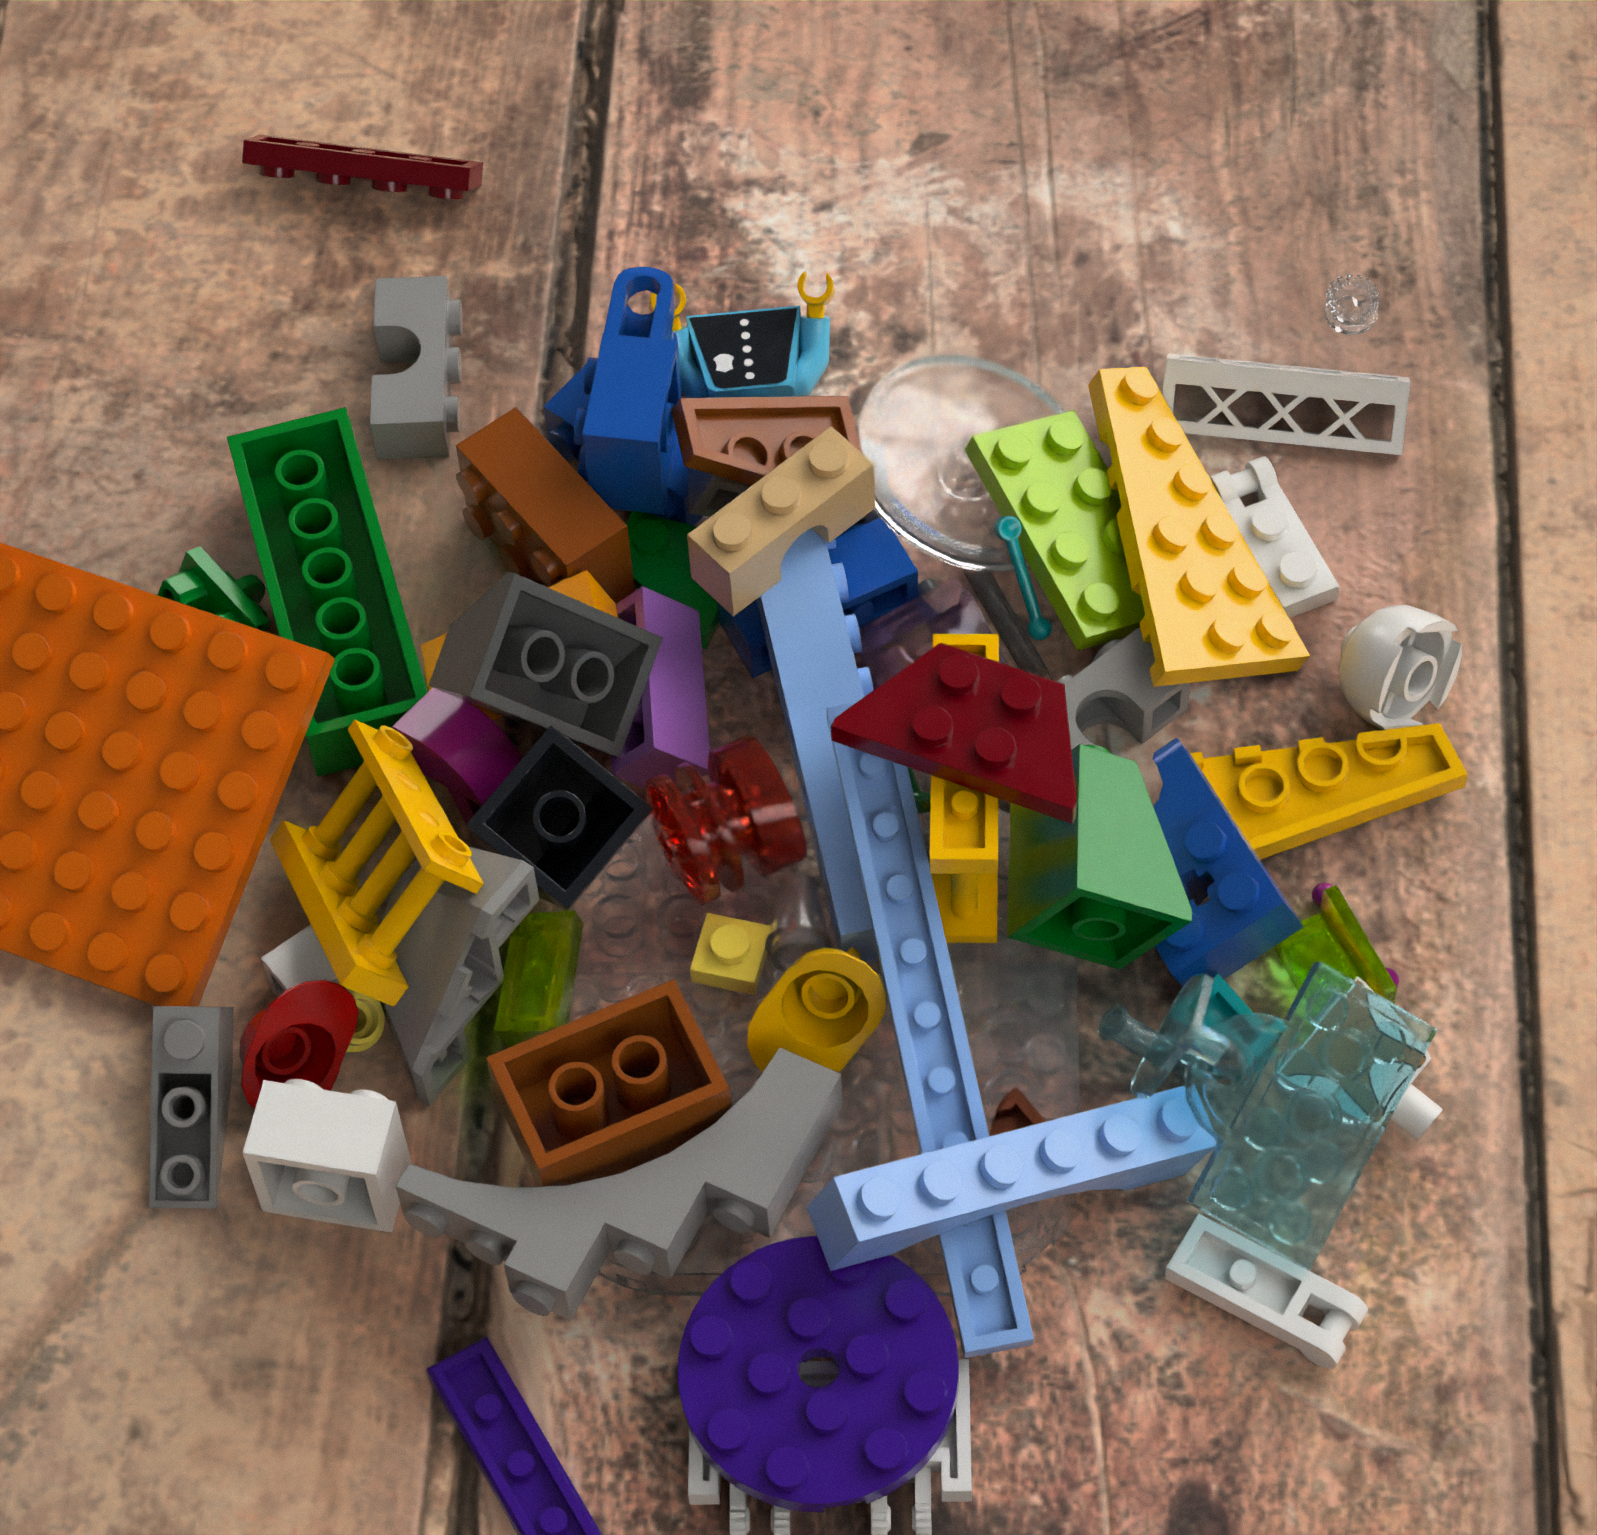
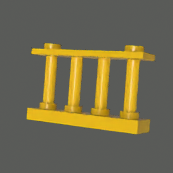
(965, 838)
(328, 880)

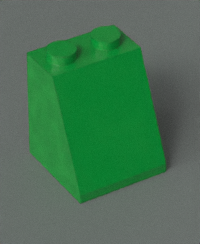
(1096, 884)

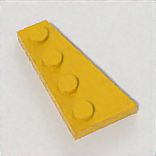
(1327, 787)

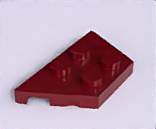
(971, 727)

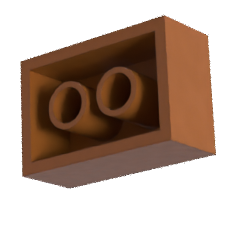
(540, 509)
(610, 1088)

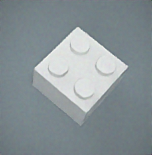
(327, 1154)

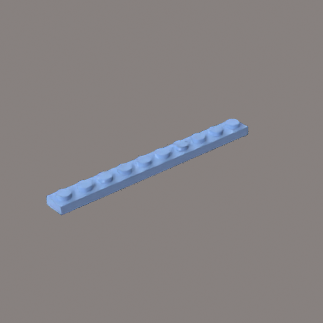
(929, 1033)

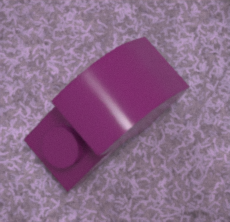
(458, 748)

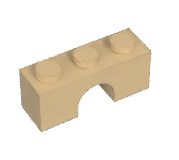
(742, 545)

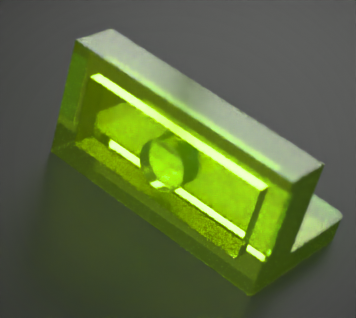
(1338, 942)
(539, 975)

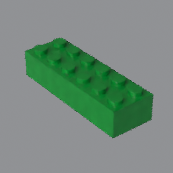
(329, 575)

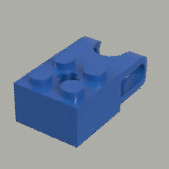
(632, 387)
(1216, 861)

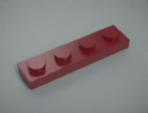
(338, 163)

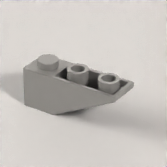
(189, 1104)

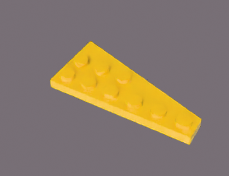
(1183, 552)

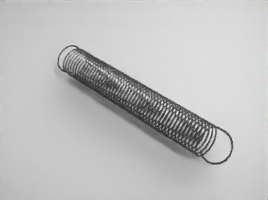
(1004, 624)

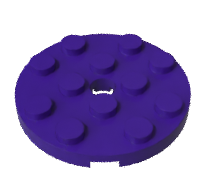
(829, 1442)

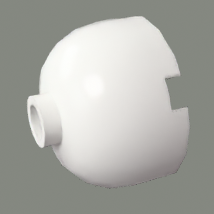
(1398, 664)

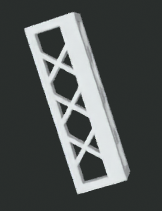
(1289, 380)

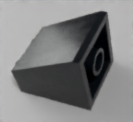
(559, 817)

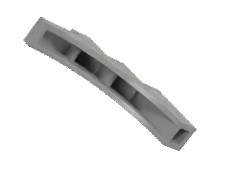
(647, 1215)

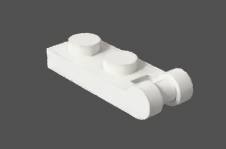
(1277, 538)
(1265, 1290)

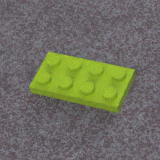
(1070, 532)

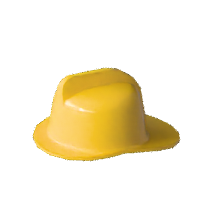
(819, 1010)

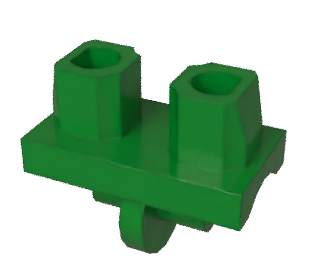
(210, 589)

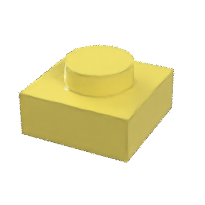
(730, 954)

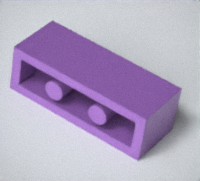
(672, 710)

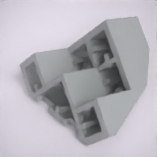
(454, 965)

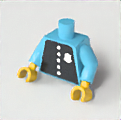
(753, 350)

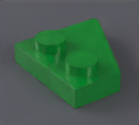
(663, 565)

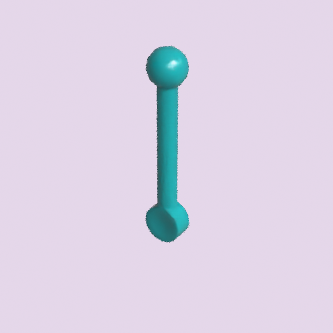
(1008, 529)

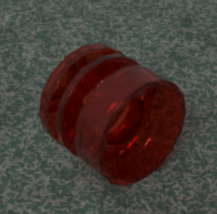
(737, 815)

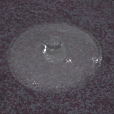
(917, 438)

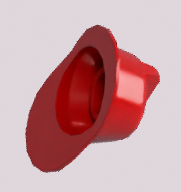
(298, 1037)

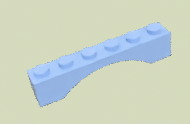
(927, 1194)

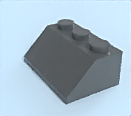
(548, 663)

